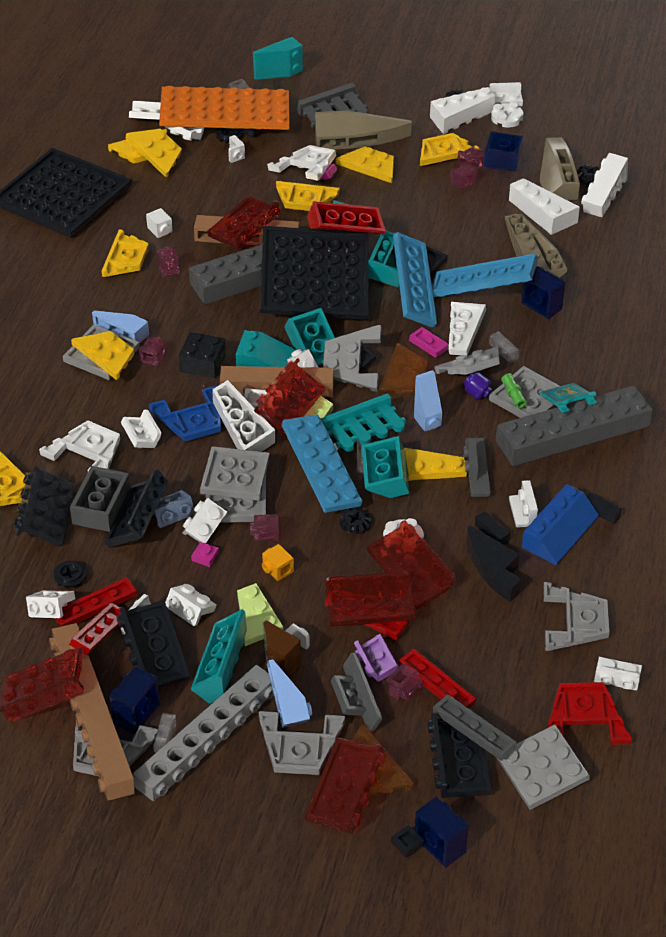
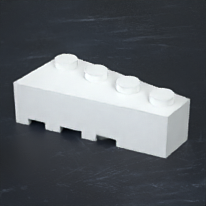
(461, 108)
(605, 185)
(543, 206)
(244, 425)

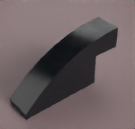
(494, 563)

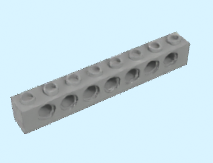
(203, 733)

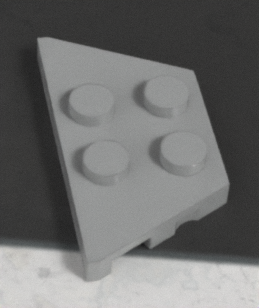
(468, 364)

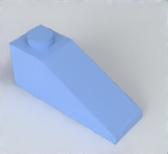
(123, 324)
(427, 401)
(289, 700)

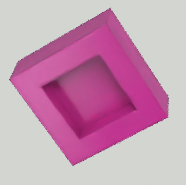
(329, 172)
(205, 554)

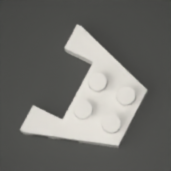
(311, 157)
(87, 440)

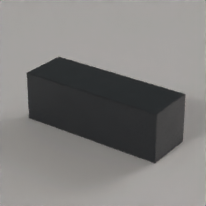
(604, 508)
(492, 528)

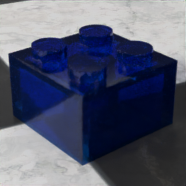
(503, 151)
(544, 293)
(134, 700)
(442, 831)

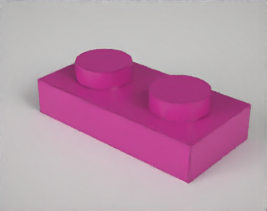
(429, 342)

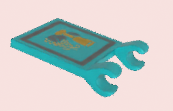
(568, 393)

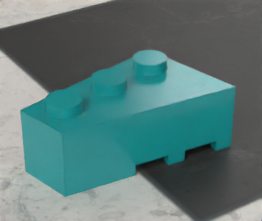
(382, 263)

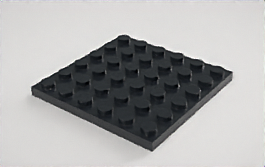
(62, 192)
(314, 271)

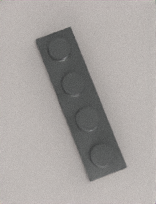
(474, 727)

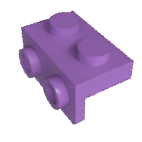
(377, 658)

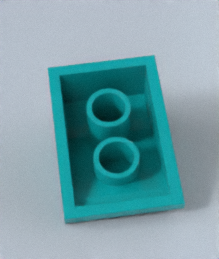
(278, 60)
(310, 332)
(262, 351)

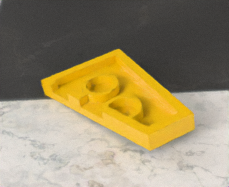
(432, 465)

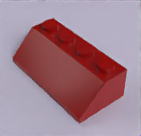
(345, 218)

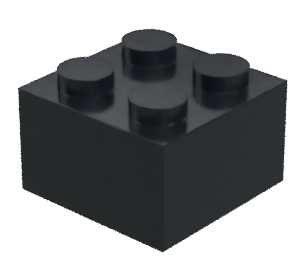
(202, 355)

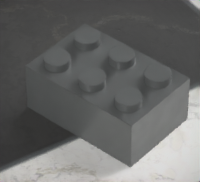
(100, 498)

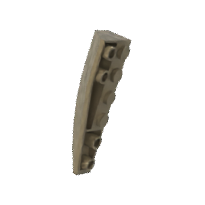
(357, 129)
(558, 170)
(529, 240)

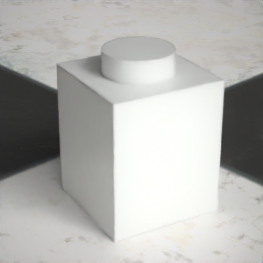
(159, 223)

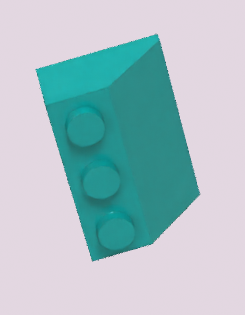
(385, 468)

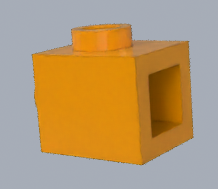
(278, 562)

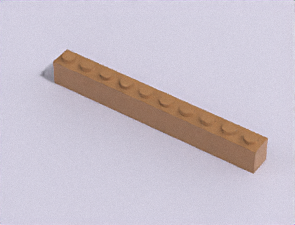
(97, 724)

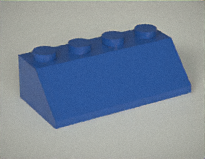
(559, 525)

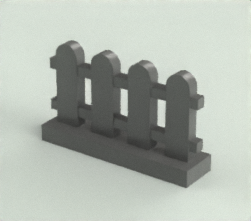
(327, 100)

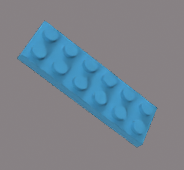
(484, 275)
(414, 280)
(321, 463)

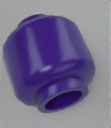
(478, 386)

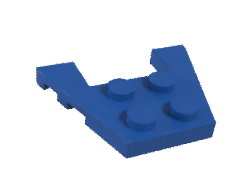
(191, 421)

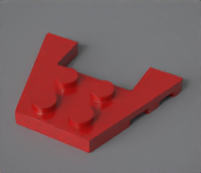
(585, 706)

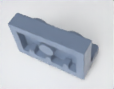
(173, 508)

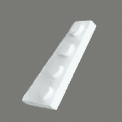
(464, 326)

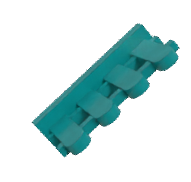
(363, 413)

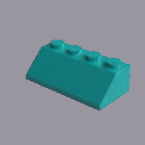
(220, 657)

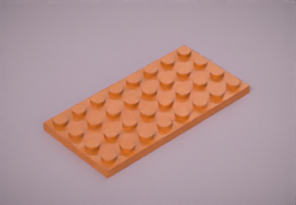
(224, 108)

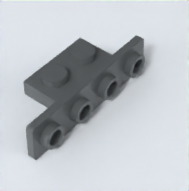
(476, 467)
(355, 694)

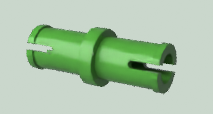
(514, 391)

